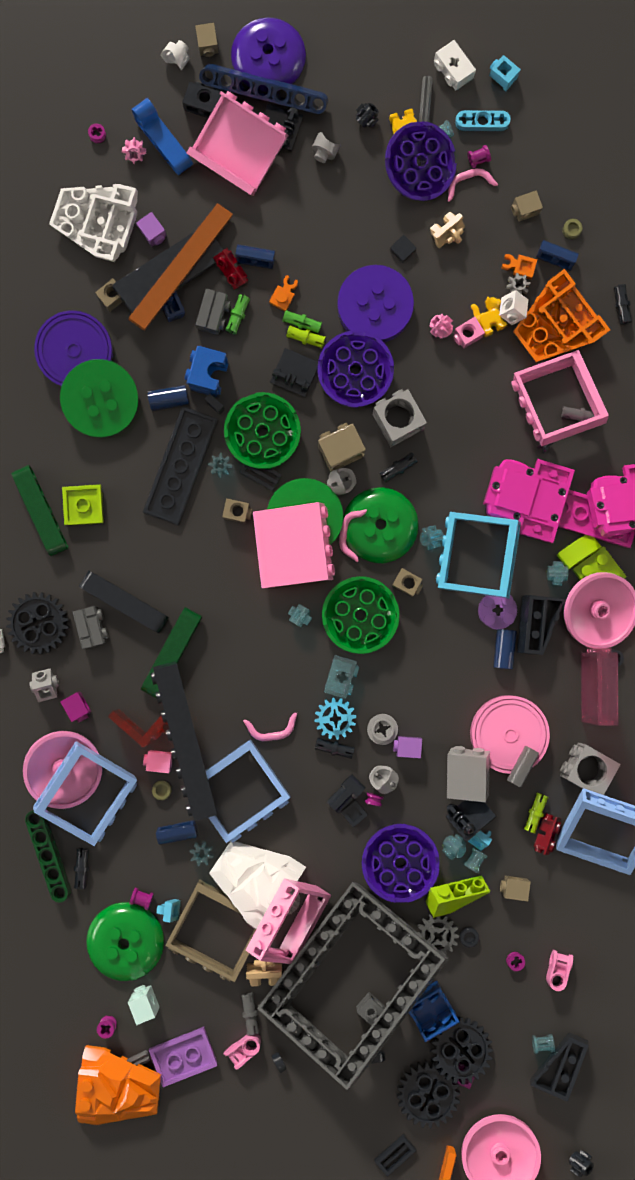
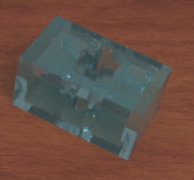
(333, 685)

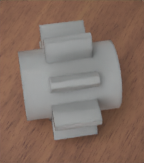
(518, 279)

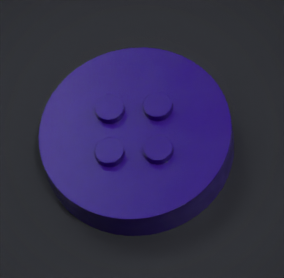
(375, 302)
(69, 341)

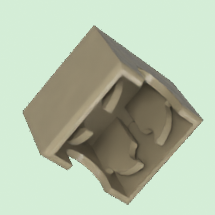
(341, 446)

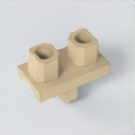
(450, 231)
(262, 970)

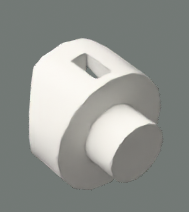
(176, 54)

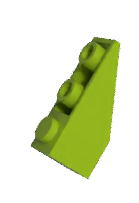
(455, 895)

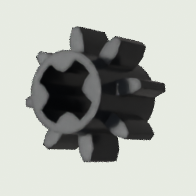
(367, 114)
(581, 1163)

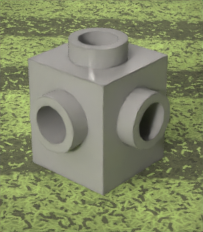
(44, 685)

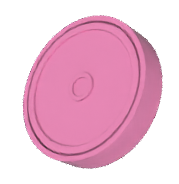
(506, 727)

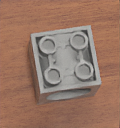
(394, 434)
(606, 766)

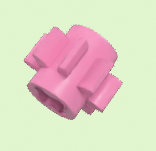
(134, 155)
(441, 326)

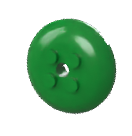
(256, 412)
(393, 540)
(380, 612)
(128, 923)

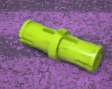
(306, 337)
(536, 813)

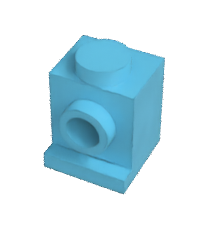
(507, 67)

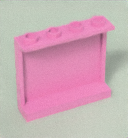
(238, 143)
(293, 545)

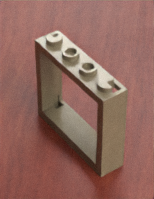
(195, 956)

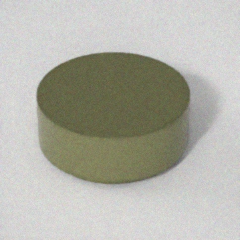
(572, 229)
(161, 790)

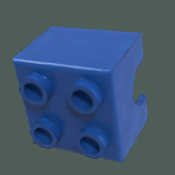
(204, 363)
(433, 1012)

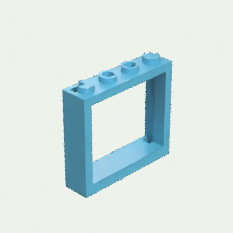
(509, 560)

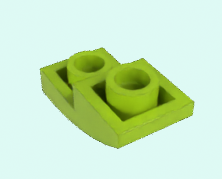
(578, 551)

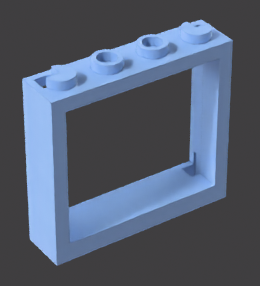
(59, 777)
(605, 806)
(264, 813)

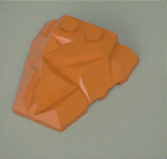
(559, 320)
(114, 1088)

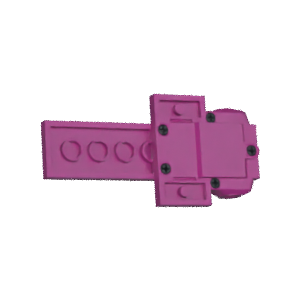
(542, 501)
(613, 503)

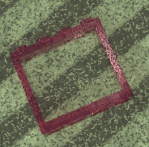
(599, 687)

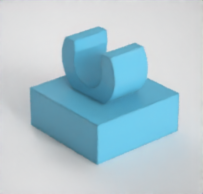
(481, 840)
(169, 910)

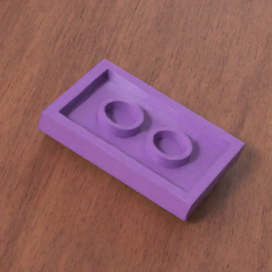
(183, 1056)

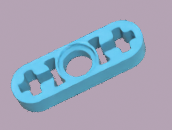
(477, 127)

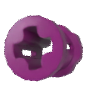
(479, 156)
(141, 898)
(106, 1033)

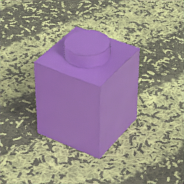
(151, 229)
(408, 747)

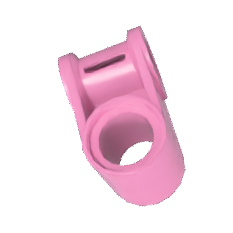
(559, 968)
(241, 1052)

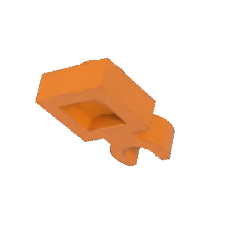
(522, 265)
(283, 296)

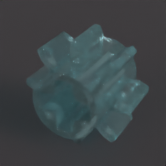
(220, 459)
(431, 537)
(557, 573)
(299, 615)
(454, 847)
(206, 851)

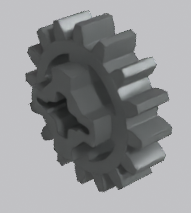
(443, 929)

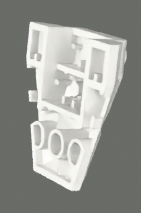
(97, 218)
(253, 878)

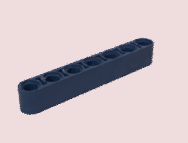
(255, 92)

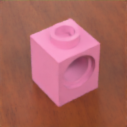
(474, 327)
(158, 761)

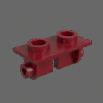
(235, 275)
(551, 827)

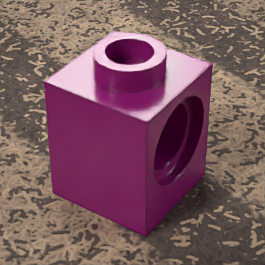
(76, 707)

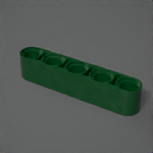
(39, 510)
(174, 645)
(46, 864)

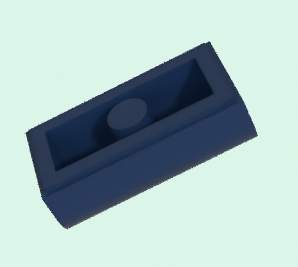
(557, 255)
(255, 256)
(173, 308)
(168, 398)
(505, 649)
(176, 832)

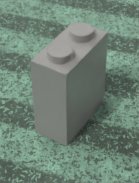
(468, 774)

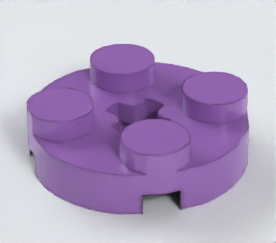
(490, 618)

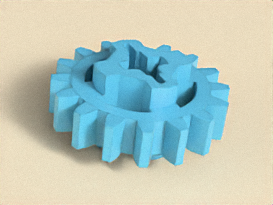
(326, 719)

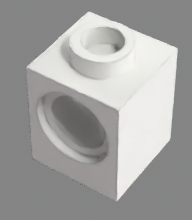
(513, 307)

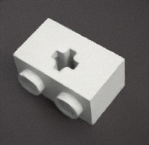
(454, 56)

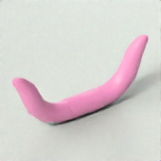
(466, 175)
(343, 533)
(272, 736)

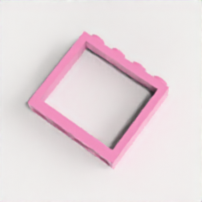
(576, 361)
(275, 916)

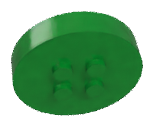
(99, 398)
(311, 491)

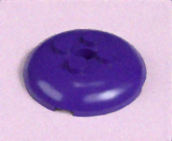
(268, 34)
(437, 159)
(352, 350)
(403, 882)

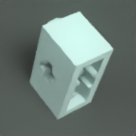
(143, 1004)

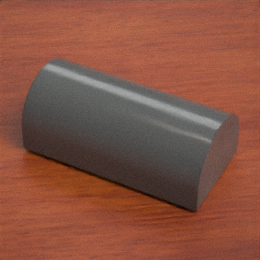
(523, 766)

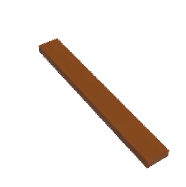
(180, 267)

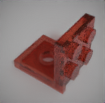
(135, 731)

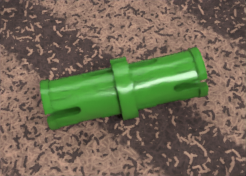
(237, 314)
(302, 321)

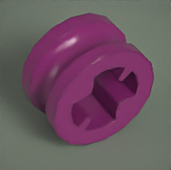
(97, 139)
(374, 799)
(520, 965)

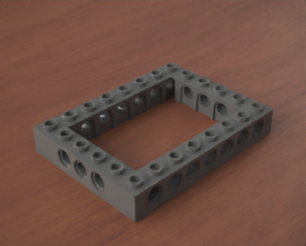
(277, 1003)

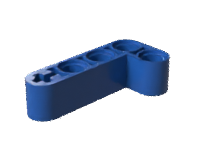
(161, 137)

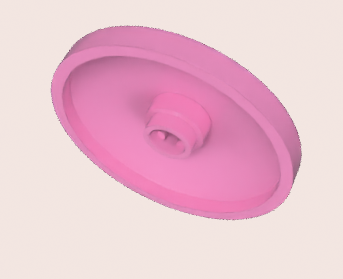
(600, 610)
(44, 760)
(500, 1150)

